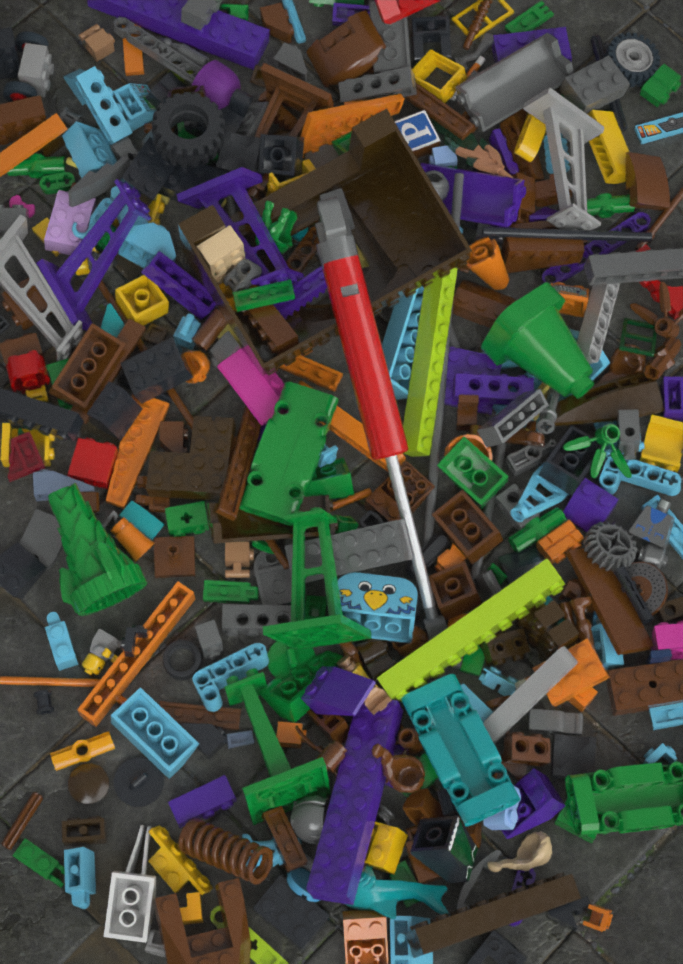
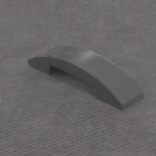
(482, 865)

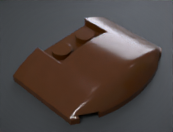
(347, 50)

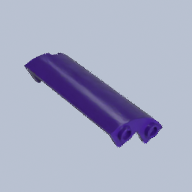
(485, 196)

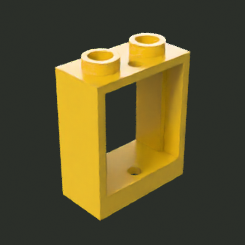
(427, 66)

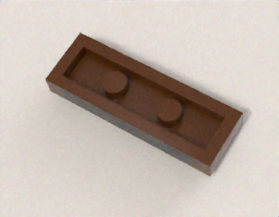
(284, 838)

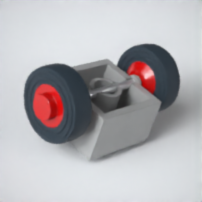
(33, 70)

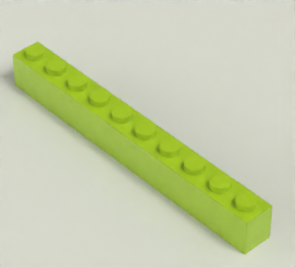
(428, 364)

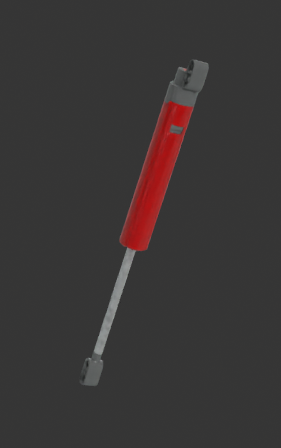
(369, 375)

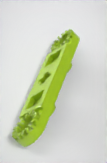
(263, 954)

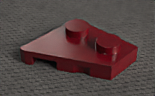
(23, 457)

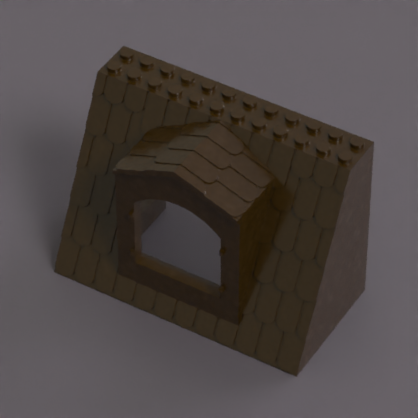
(396, 222)

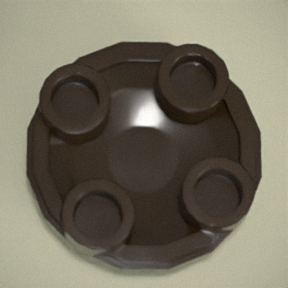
(88, 783)

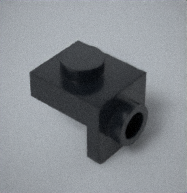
(129, 640)

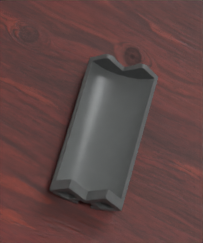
(513, 81)

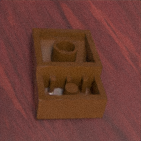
(647, 182)

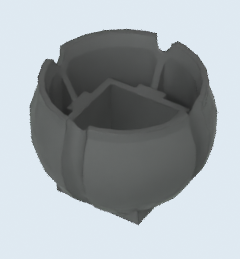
(309, 817)

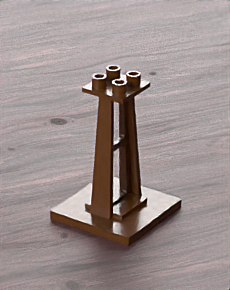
(294, 94)

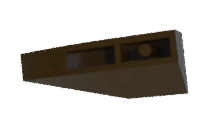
(605, 400)

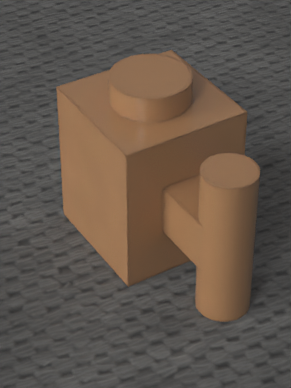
(98, 42)
(238, 556)

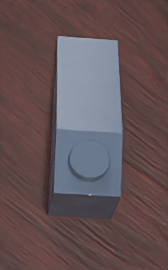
(51, 481)

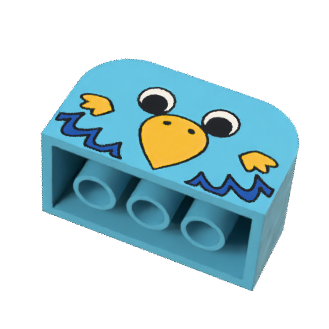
(380, 604)

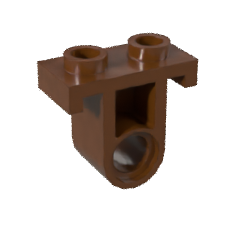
(546, 192)

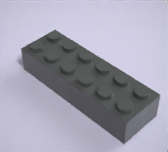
(359, 549)

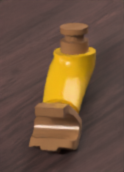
(377, 698)

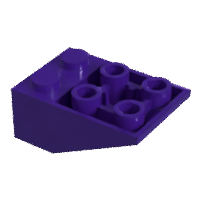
(672, 398)
(537, 803)

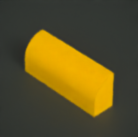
(609, 148)

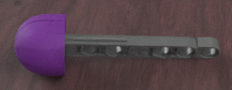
(216, 77)

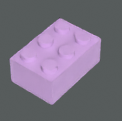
(59, 231)

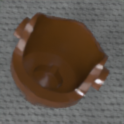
(419, 638)

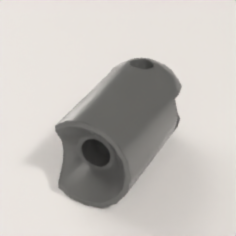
(488, 584)

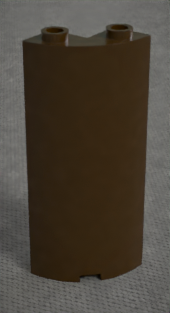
(254, 528)

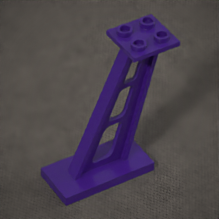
(235, 184)
(60, 277)

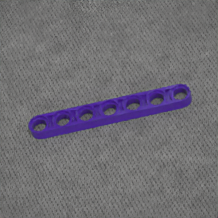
(603, 245)

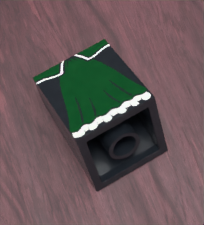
(445, 848)

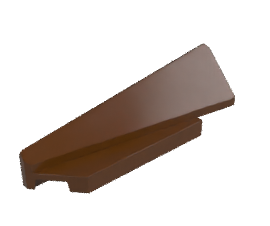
(511, 130)

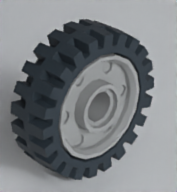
(634, 57)

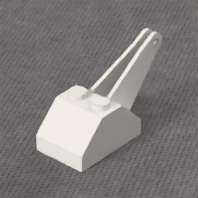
(131, 898)

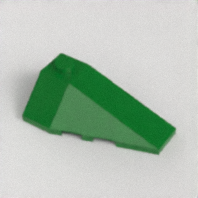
(286, 693)

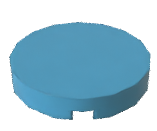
(298, 881)

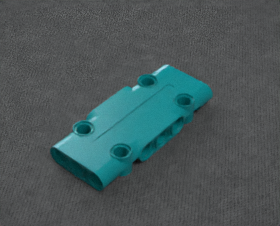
(460, 749)

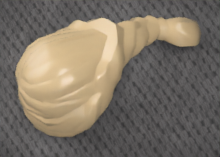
(533, 852)

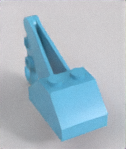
(143, 239)

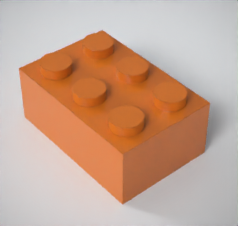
(582, 677)

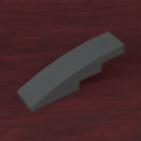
(97, 183)

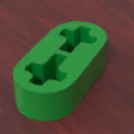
(57, 182)

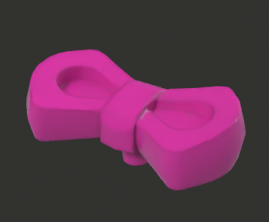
(16, 200)

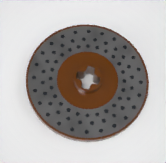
(652, 584)

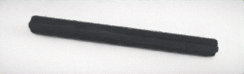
(615, 106)

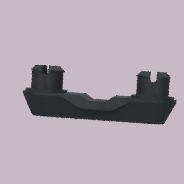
(430, 552)

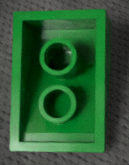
(473, 472)

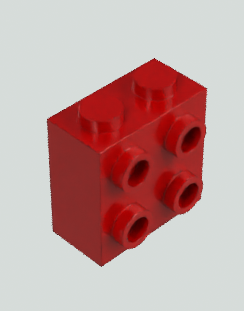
(93, 462)

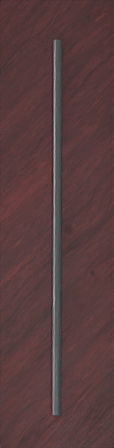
(437, 432)

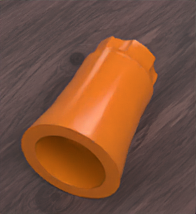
(131, 539)

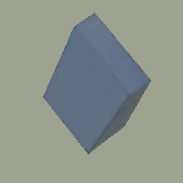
(239, 739)

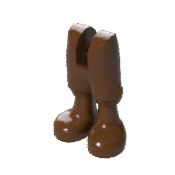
(583, 625)

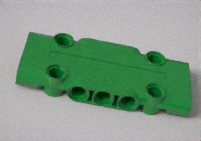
(288, 452)
(628, 798)

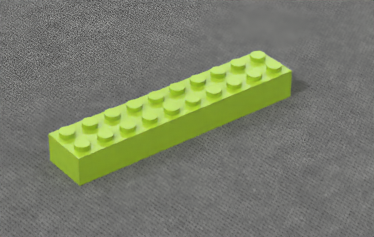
(472, 630)

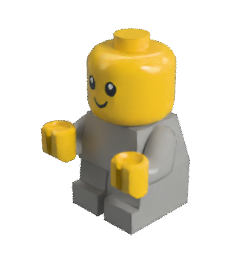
(101, 651)

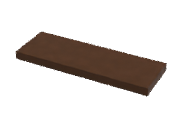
(610, 604)

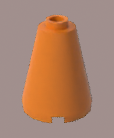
(488, 263)

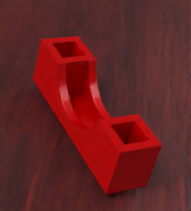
(675, 293)

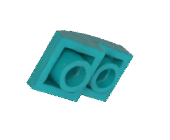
(142, 519)

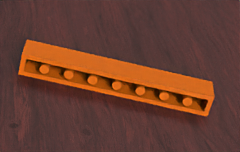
(126, 668)

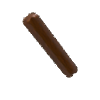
(22, 820)

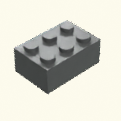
(595, 85)

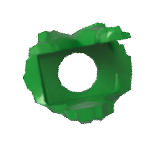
(280, 229)

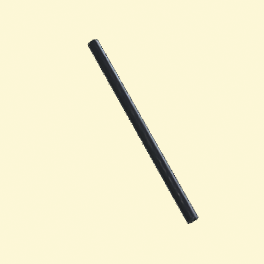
(566, 234)

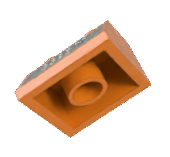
(575, 299)

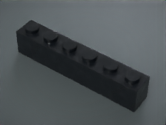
(39, 416)

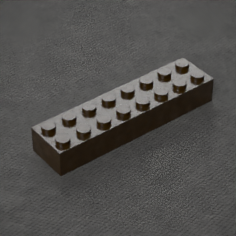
(490, 916)

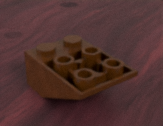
(383, 500)

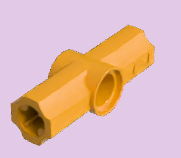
(69, 756)

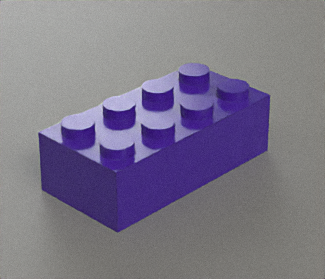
(506, 44)

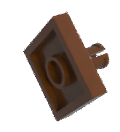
(174, 556)

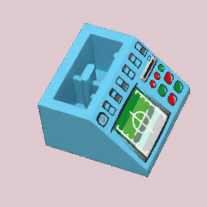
(134, 105)

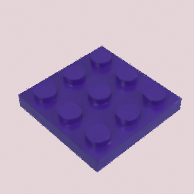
(474, 363)

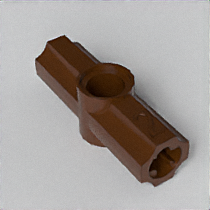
(662, 358)

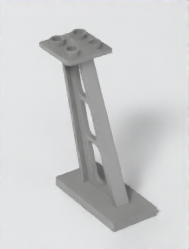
(578, 128)
(12, 245)

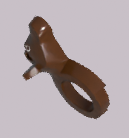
(524, 436)

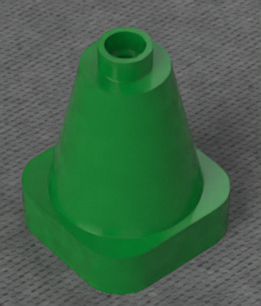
(540, 342)

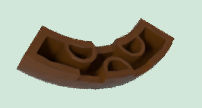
(423, 805)

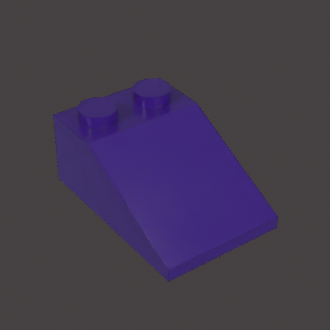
(337, 692)

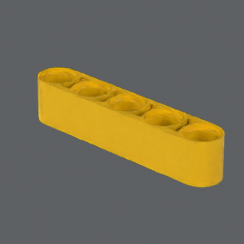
(530, 138)

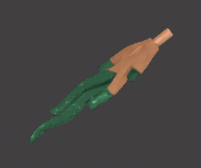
(482, 158)

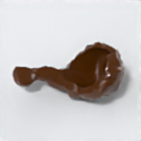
(624, 364)
(402, 770)

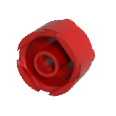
(27, 371)

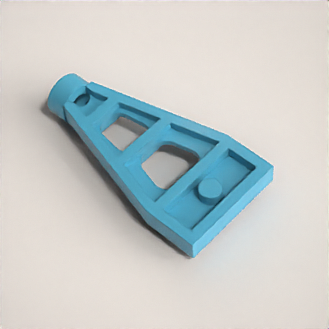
(544, 502)

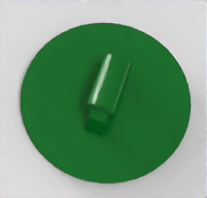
(284, 659)

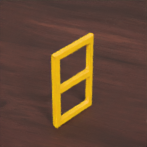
(490, 24)

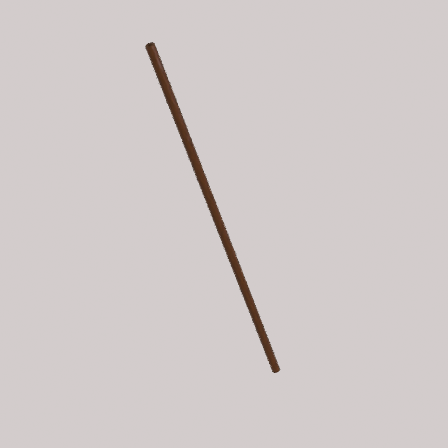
(182, 408)

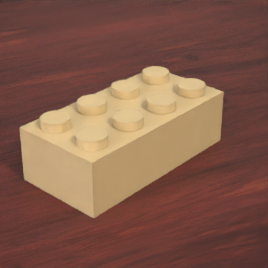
(222, 253)

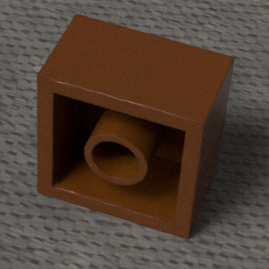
(455, 590)

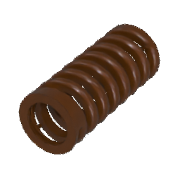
(221, 861)

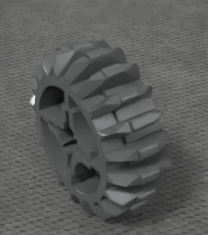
(610, 546)

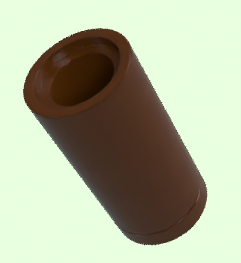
(210, 330)

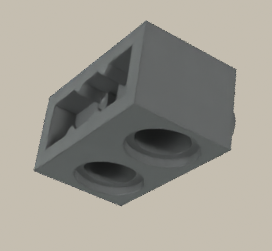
(506, 506)
(209, 640)

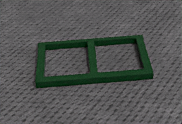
(639, 337)

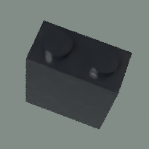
(114, 411)

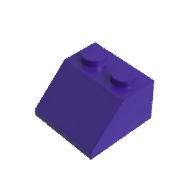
(589, 505)

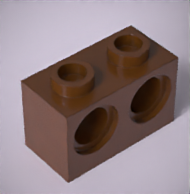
(527, 753)

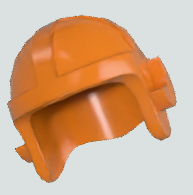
(198, 365)

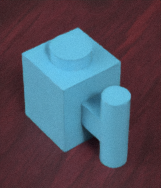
(186, 330)

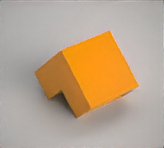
(193, 912)

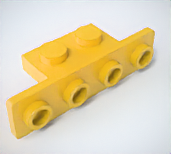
(175, 866)

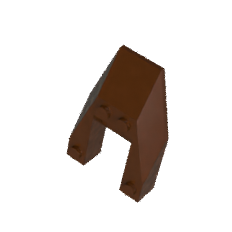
(218, 946)

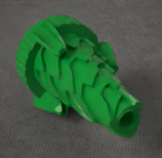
(97, 569)

